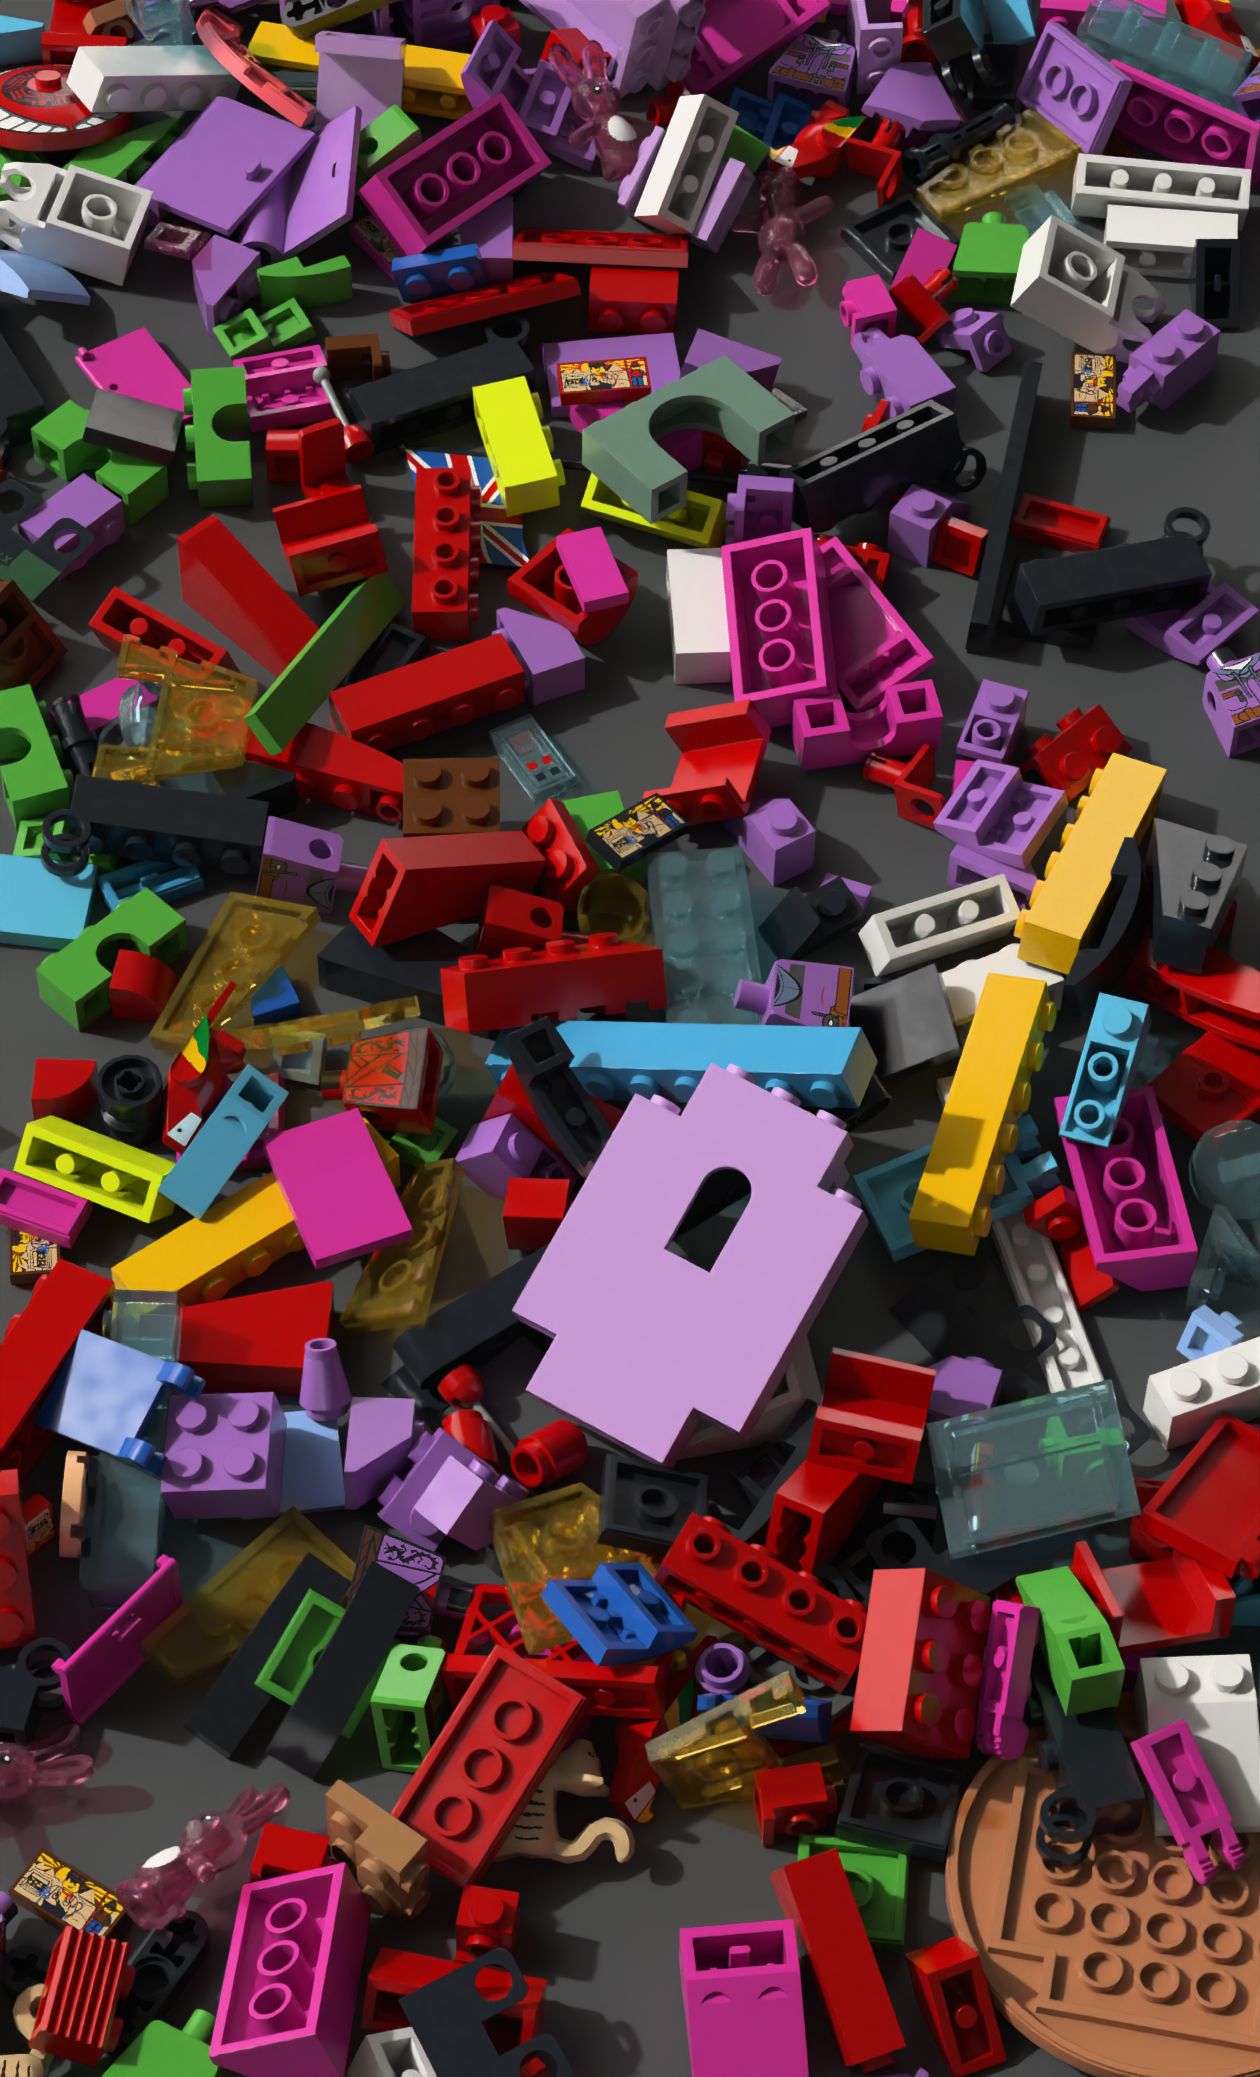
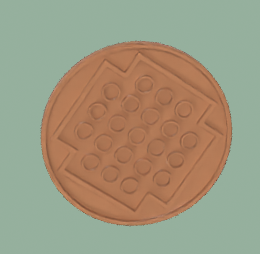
(1112, 1958)

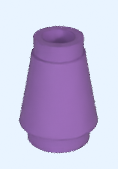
(323, 1382)
(723, 1669)

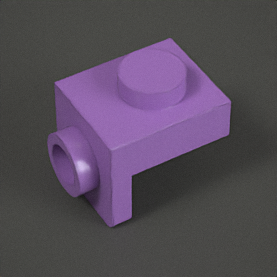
(978, 332)

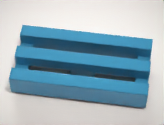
(166, 886)

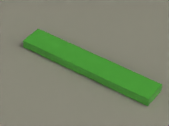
(324, 662)

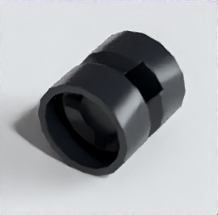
(131, 1100)

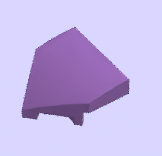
(914, 98)

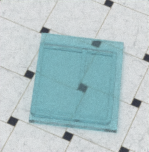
(1032, 1469)

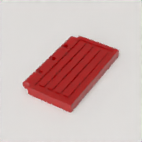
(1213, 1501)

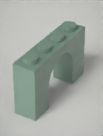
(712, 399)

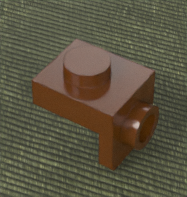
(356, 357)

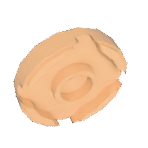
(73, 1504)

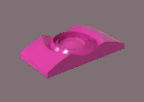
(740, 34)
(868, 634)

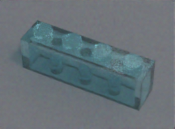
(1165, 49)

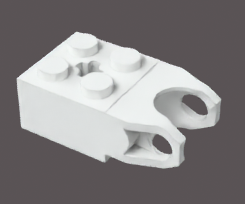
(75, 218)
(1083, 290)

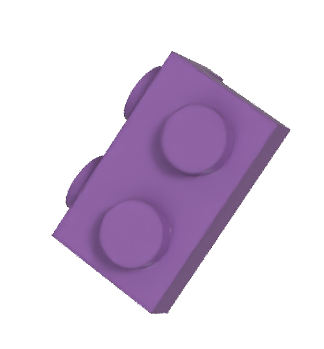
(759, 508)
(401, 1494)

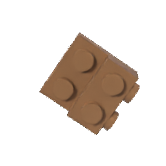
(387, 1853)

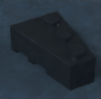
(1190, 891)

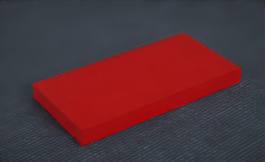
(601, 247)
(484, 302)
(488, 1764)

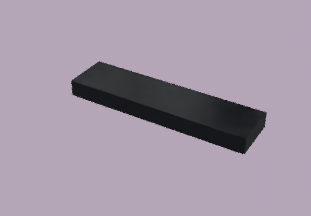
(234, 1698)

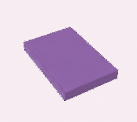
(1074, 88)
(658, 349)

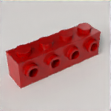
(443, 553)
(429, 695)
(765, 1600)

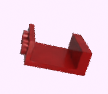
(69, 33)
(329, 540)
(717, 762)
(871, 1415)
(1157, 1600)

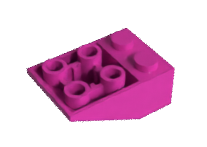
(743, 2000)

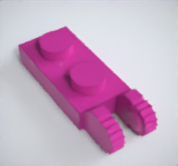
(1006, 1679)
(1188, 1798)

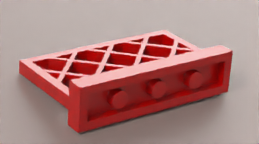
(612, 1690)

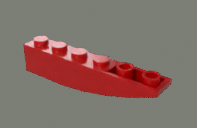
(338, 771)
(1218, 1000)

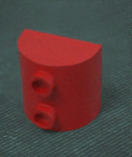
(548, 592)

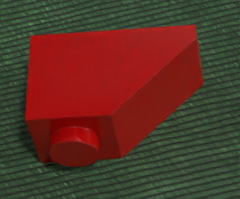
(956, 2005)

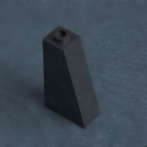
(393, 970)

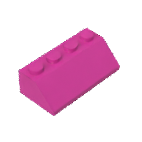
(1187, 125)
(1133, 1199)
(293, 1975)

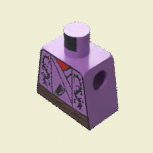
(419, 1567)

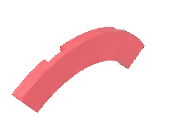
(221, 38)

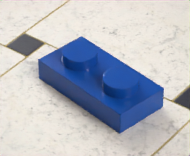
(440, 272)

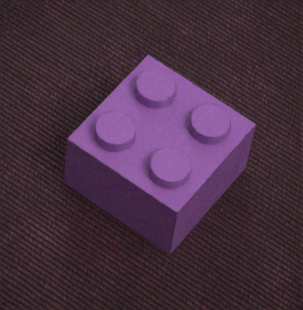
(224, 1456)

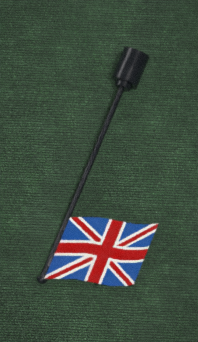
(502, 535)

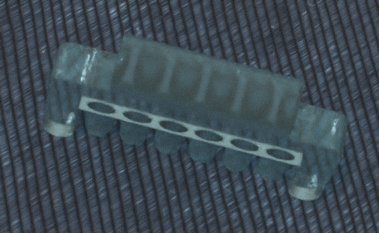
(1035, 207)

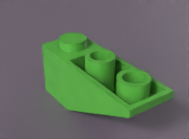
(129, 154)
(1074, 1641)

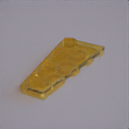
(1010, 162)
(402, 1276)

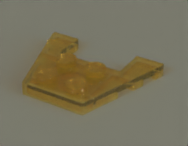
(196, 720)
(338, 1027)
(552, 1540)
(719, 1750)

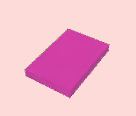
(337, 1188)

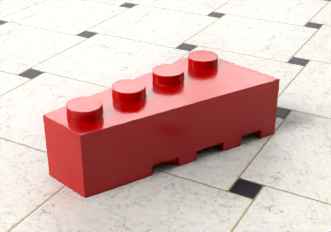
(552, 983)

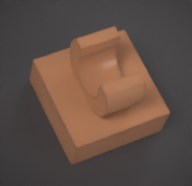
(108, 18)

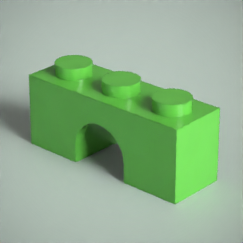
(60, 449)
(221, 466)
(36, 782)
(77, 976)

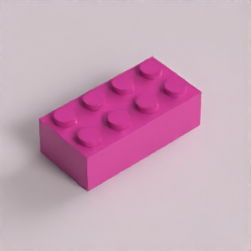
(453, 177)
(778, 622)

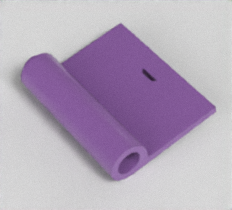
(223, 165)
(310, 197)

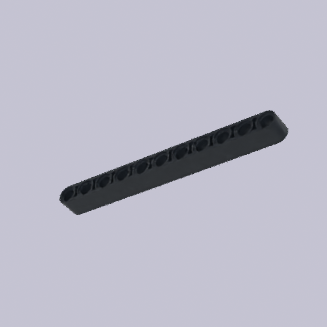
(484, 1316)

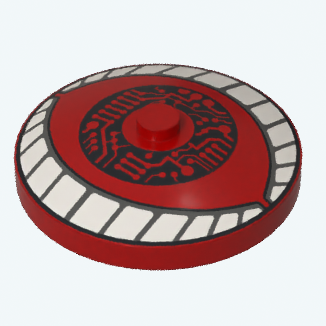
(47, 115)

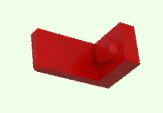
(322, 458)
(1060, 1219)

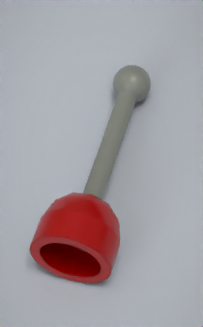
(357, 439)
(463, 1391)

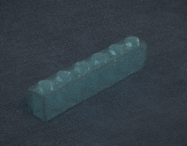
(128, 1507)

